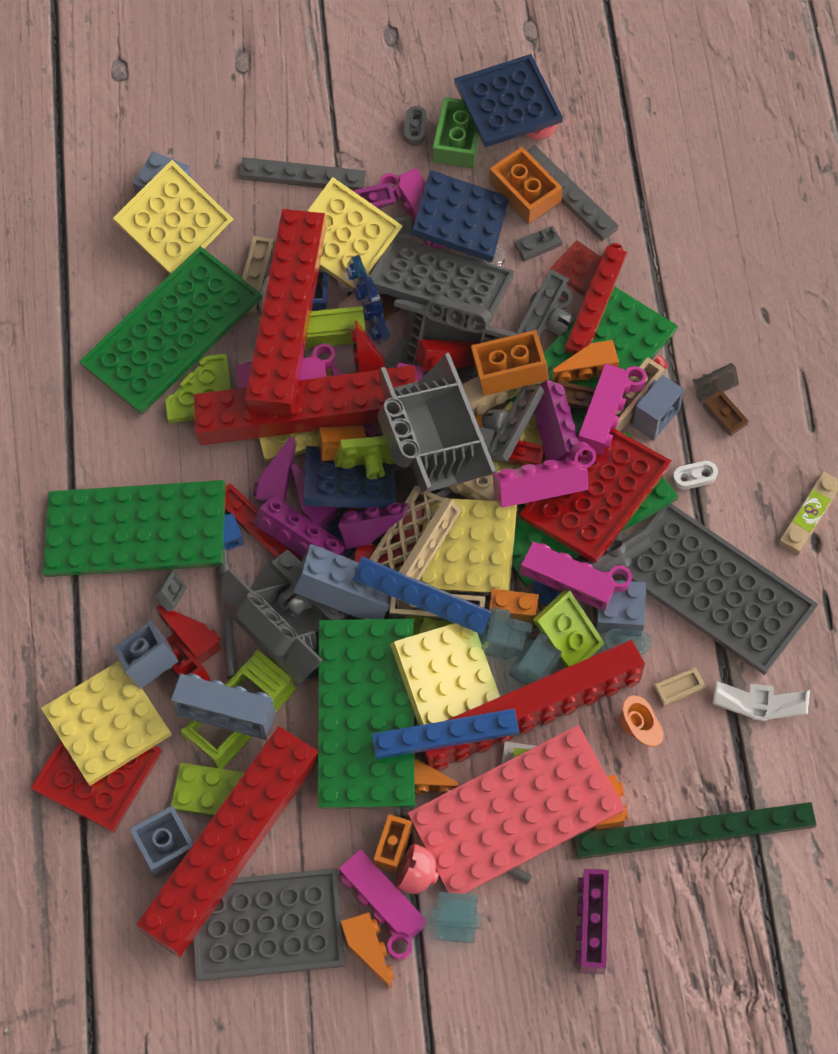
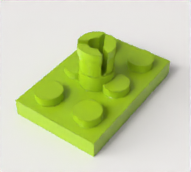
(364, 451)
(569, 629)

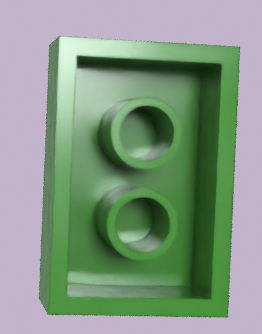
(456, 136)

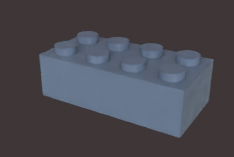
(330, 581)
(223, 706)

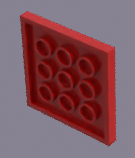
(103, 801)

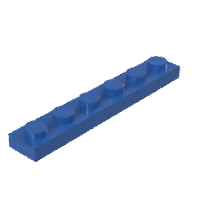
(422, 595)
(445, 734)

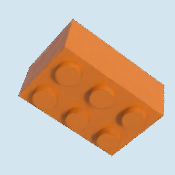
(525, 184)
(510, 362)

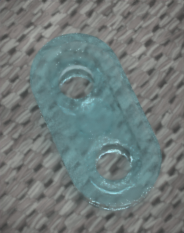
(625, 635)

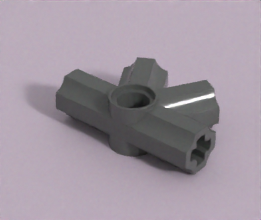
(622, 551)

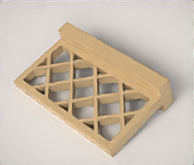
(426, 542)

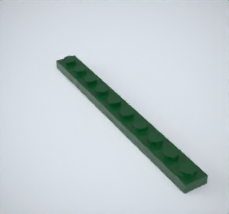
(695, 830)

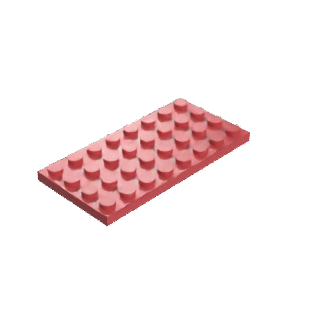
(516, 811)

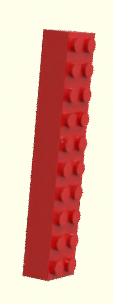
(286, 313)
(319, 403)
(551, 697)
(228, 842)

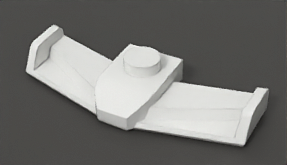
(760, 702)

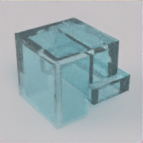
(504, 636)
(537, 661)
(456, 917)

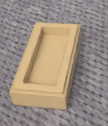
(679, 687)

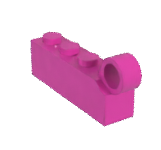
(409, 189)
(311, 367)
(606, 403)
(545, 479)
(564, 573)
(384, 899)

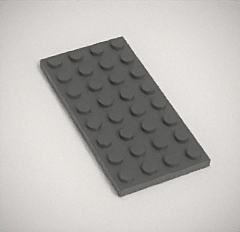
(720, 589)

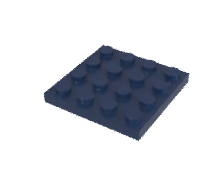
(508, 100)
(460, 216)
(345, 487)

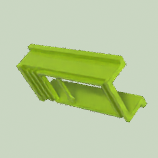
(332, 326)
(265, 676)

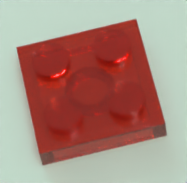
(579, 266)

